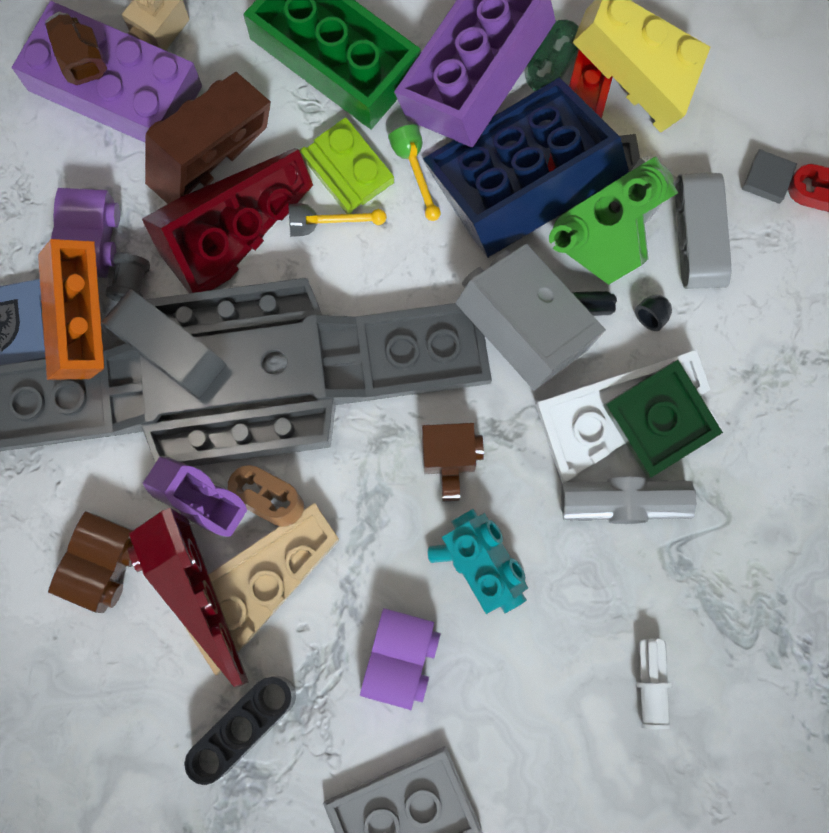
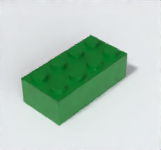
(336, 50)

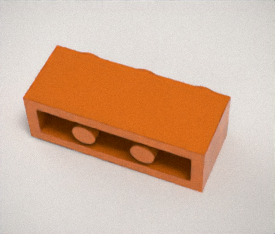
(70, 309)

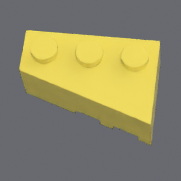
(644, 55)

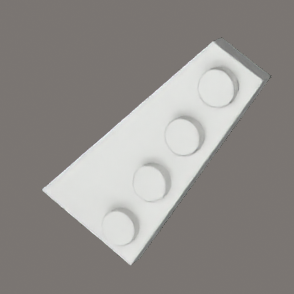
(581, 428)

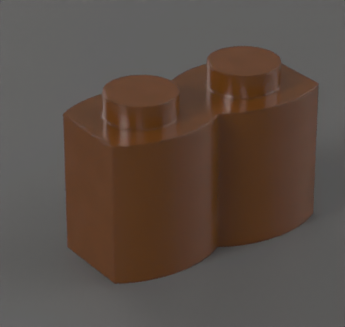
(93, 564)

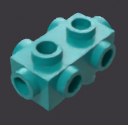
(484, 562)

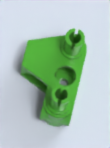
(612, 241)

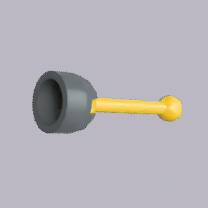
(304, 218)

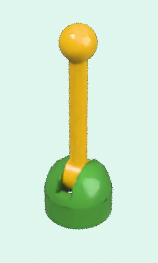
(408, 144)

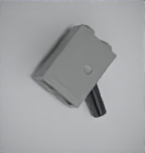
(533, 314)

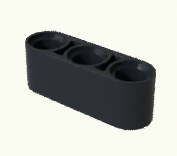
(220, 736)

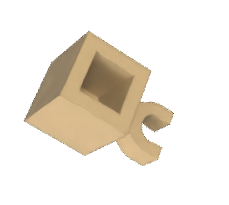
(156, 20)

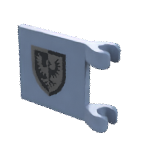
(21, 323)

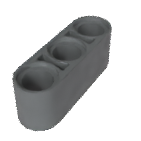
(164, 343)

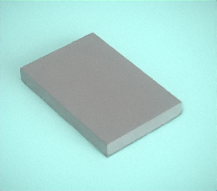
(409, 799)

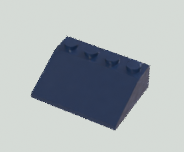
(505, 180)

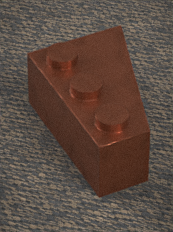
(202, 135)

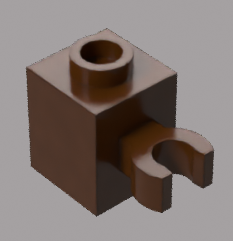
(451, 451)

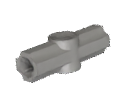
(628, 500)

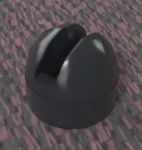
(654, 312)

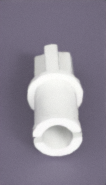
(654, 684)

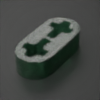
(546, 52)

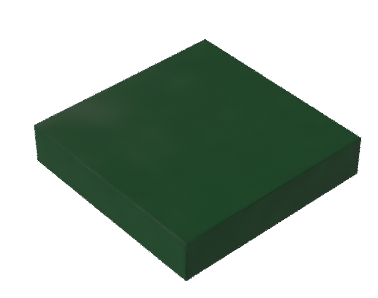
(662, 419)

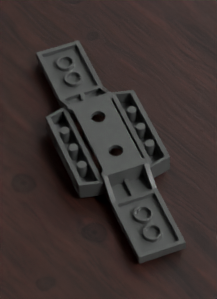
(326, 358)

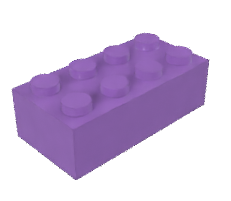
(472, 65)
(133, 93)

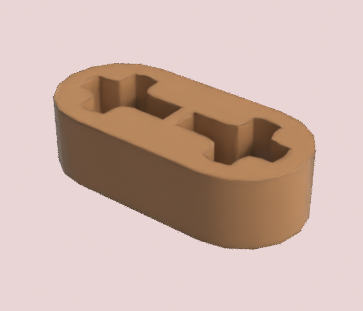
(270, 488)

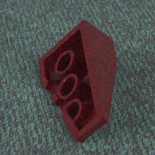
(219, 224)
(175, 568)

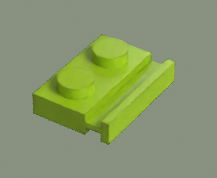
(347, 166)

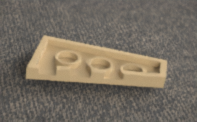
(267, 573)

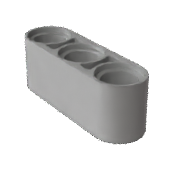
(703, 231)

